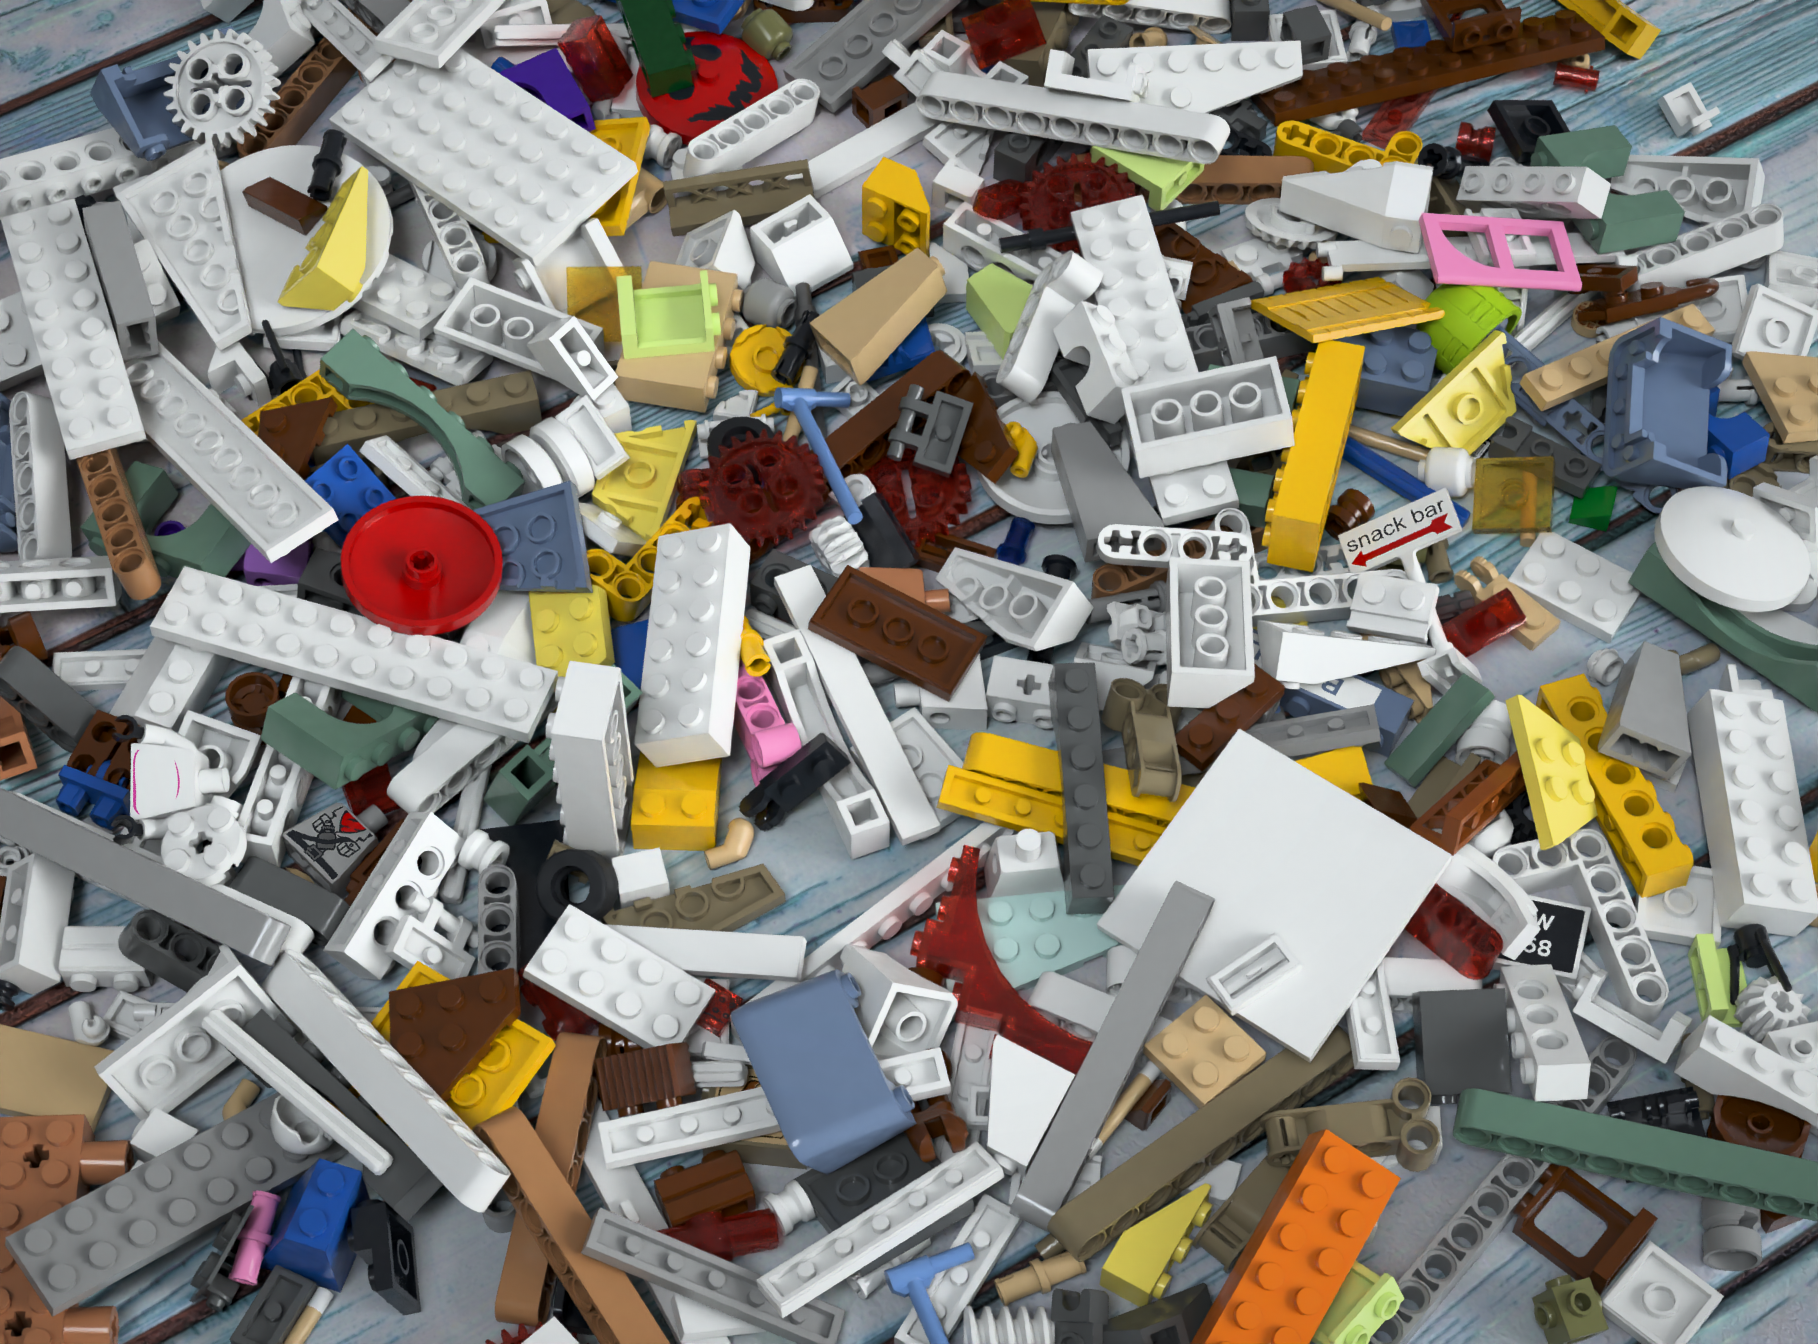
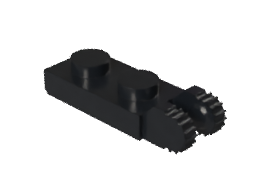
(793, 781)

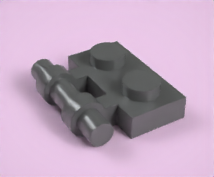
(941, 434)

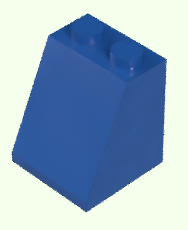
(314, 1224)

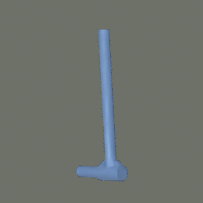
(801, 402)
(916, 1276)

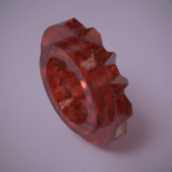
(1296, 278)

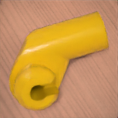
(1026, 447)

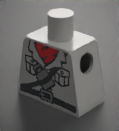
(334, 844)

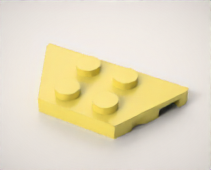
(1465, 403)
(646, 484)
(571, 629)
(1552, 772)

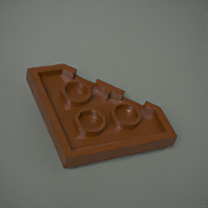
(450, 1024)

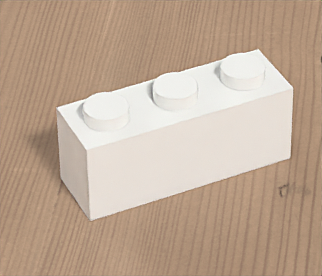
(34, 922)

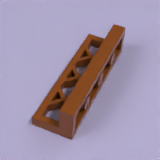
(1471, 804)

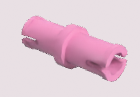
(254, 1238)

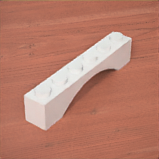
(802, 698)
(1738, 1066)

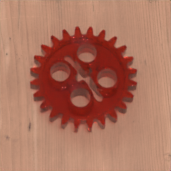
(1046, 209)
(795, 471)
(935, 497)

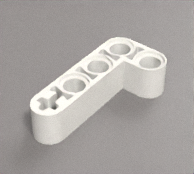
(1034, 344)

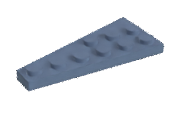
(541, 540)

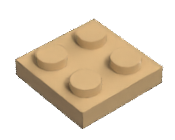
(1204, 1052)

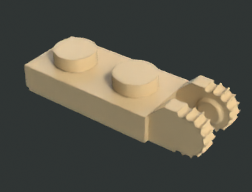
(1539, 622)

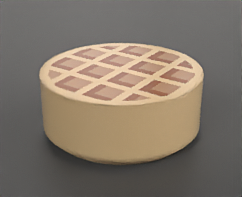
(1585, 328)

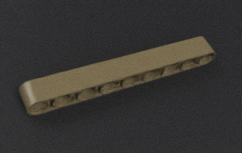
(1195, 1147)

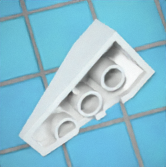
(1702, 186)
(1366, 204)
(1016, 601)
(504, 627)
(1305, 655)
(225, 748)

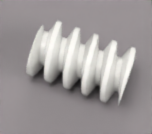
(1007, 1330)

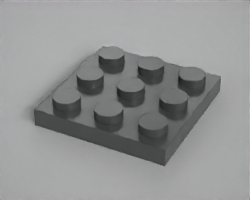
(866, 1183)

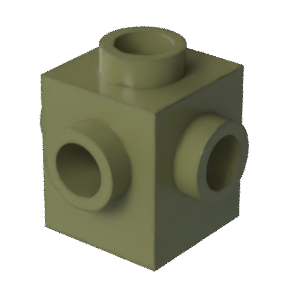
(1569, 1310)

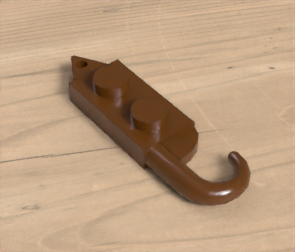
(1648, 299)

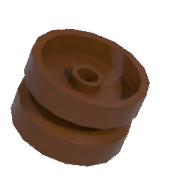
(1757, 1126)

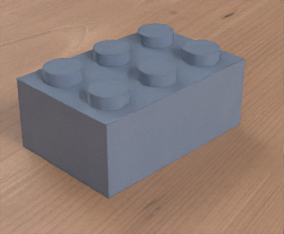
(1394, 369)

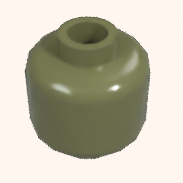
(767, 34)

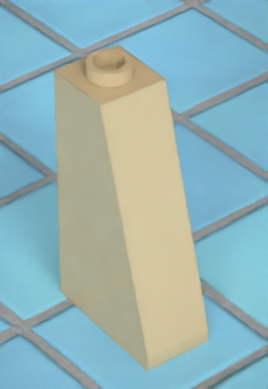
(880, 314)

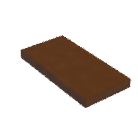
(897, 632)

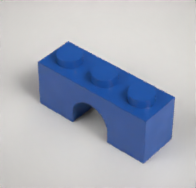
(1735, 438)

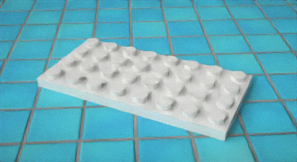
(486, 150)

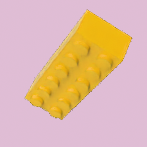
(1311, 468)

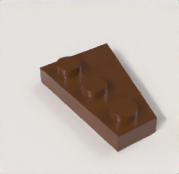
(1210, 271)
(296, 431)
(986, 438)

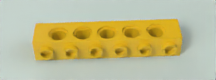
(1650, 870)

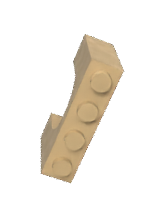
(689, 378)

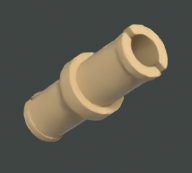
(1038, 1277)

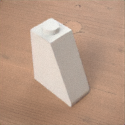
(1022, 1103)

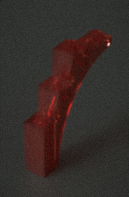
(986, 997)

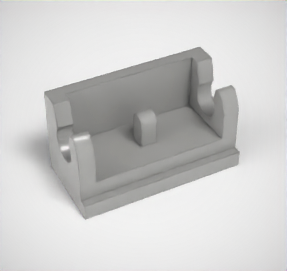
(1235, 332)

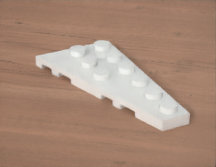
(1202, 75)
(191, 233)

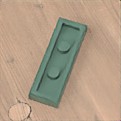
(1439, 730)

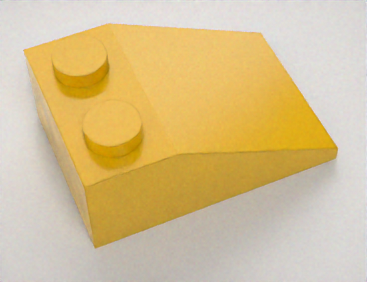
(676, 805)

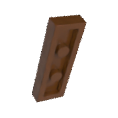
(1214, 727)

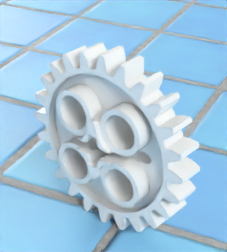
(221, 57)

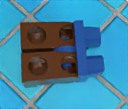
(98, 772)

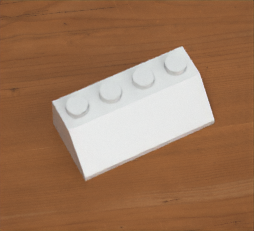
(502, 323)
(1207, 631)
(170, 683)

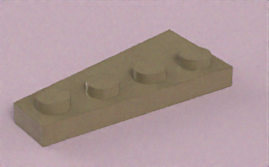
(716, 906)

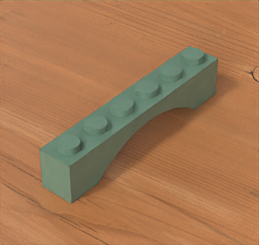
(365, 374)
(1783, 661)

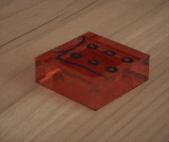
(718, 1012)

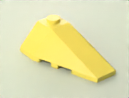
(335, 254)

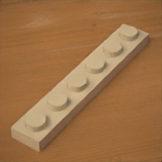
(1589, 367)

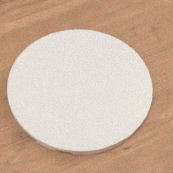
(271, 249)

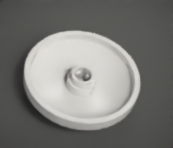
(1040, 494)
(1732, 549)

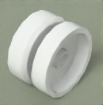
(549, 458)

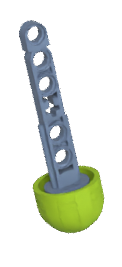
(1468, 320)

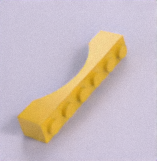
(1617, 23)

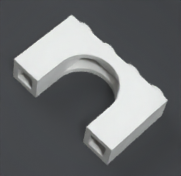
(280, 27)

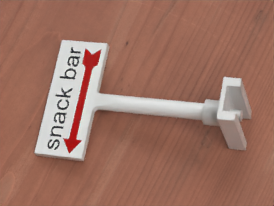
(1400, 537)

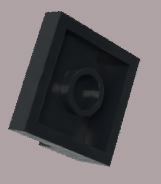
(1523, 122)
(389, 1248)

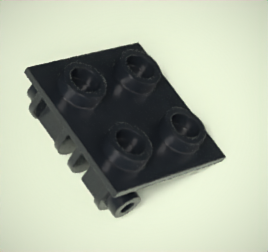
(1668, 1110)

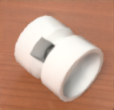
(1487, 735)

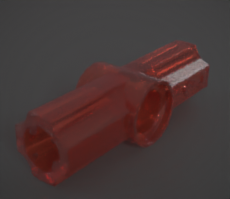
(729, 1235)

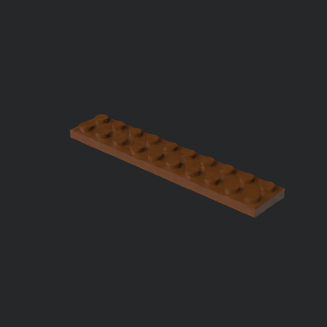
(1427, 68)

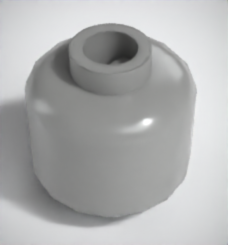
(769, 304)

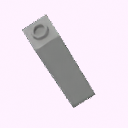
(121, 279)
(1098, 489)
(1648, 714)

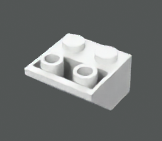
(800, 246)

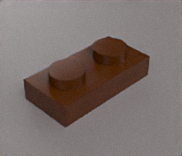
(1609, 279)

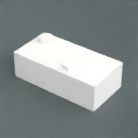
(1208, 417)

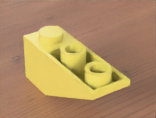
(1147, 1250)

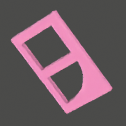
(1454, 268)

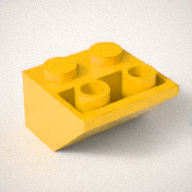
(896, 208)

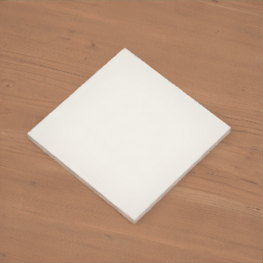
(1286, 859)

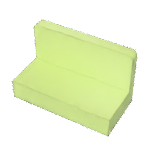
(1712, 980)

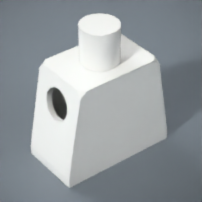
(963, 712)
(1024, 864)

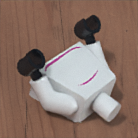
(165, 779)

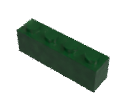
(658, 44)

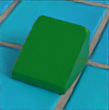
(1594, 508)

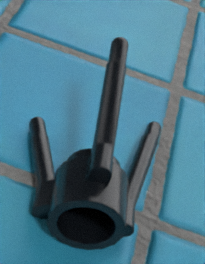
(282, 372)
(1754, 949)

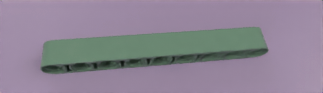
(1638, 1152)

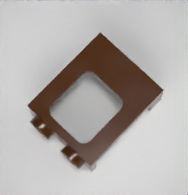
(1468, 33)
(1611, 1251)

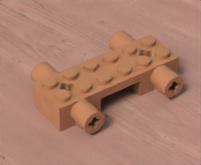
(42, 1169)

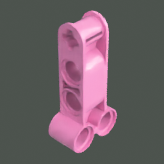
(762, 726)

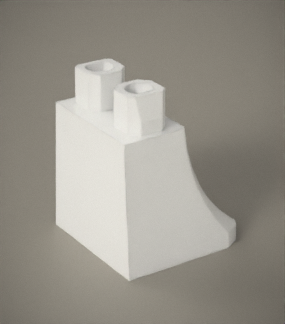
(896, 1005)

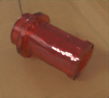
(1576, 77)

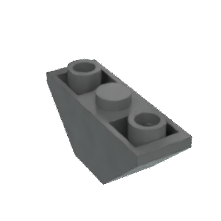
(1163, 1321)

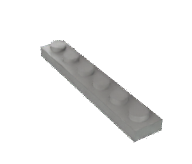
(704, 1279)

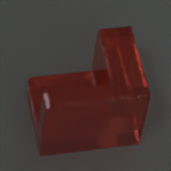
(369, 790)

